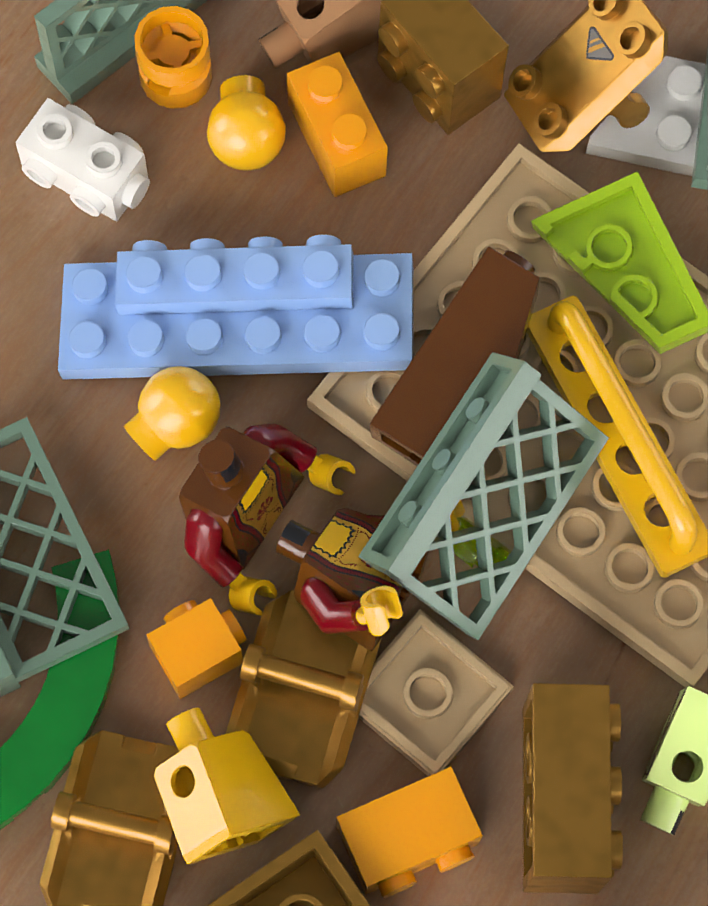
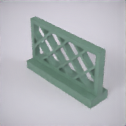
(91, 42)
(456, 459)
(11, 666)

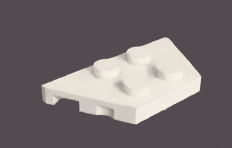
(670, 130)

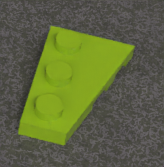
(630, 260)

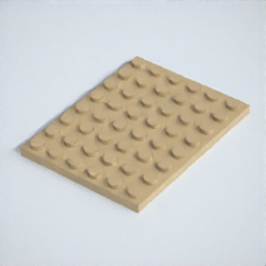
(592, 546)

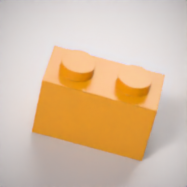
(337, 124)
(409, 832)

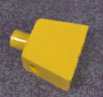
(219, 790)

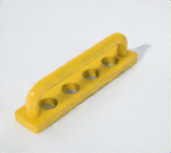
(686, 537)

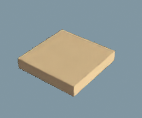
(430, 694)

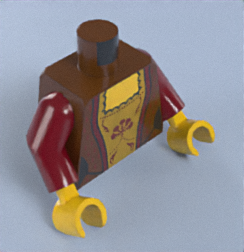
(239, 496)
(339, 586)

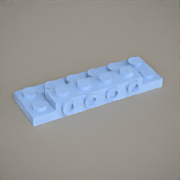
(237, 310)

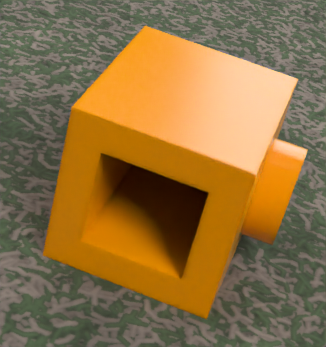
(197, 645)

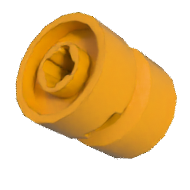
(173, 57)

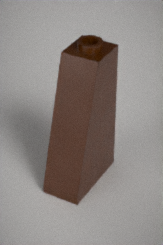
(483, 318)

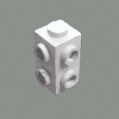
(91, 165)

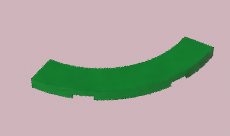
(65, 706)

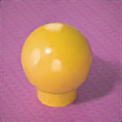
(245, 125)
(174, 411)

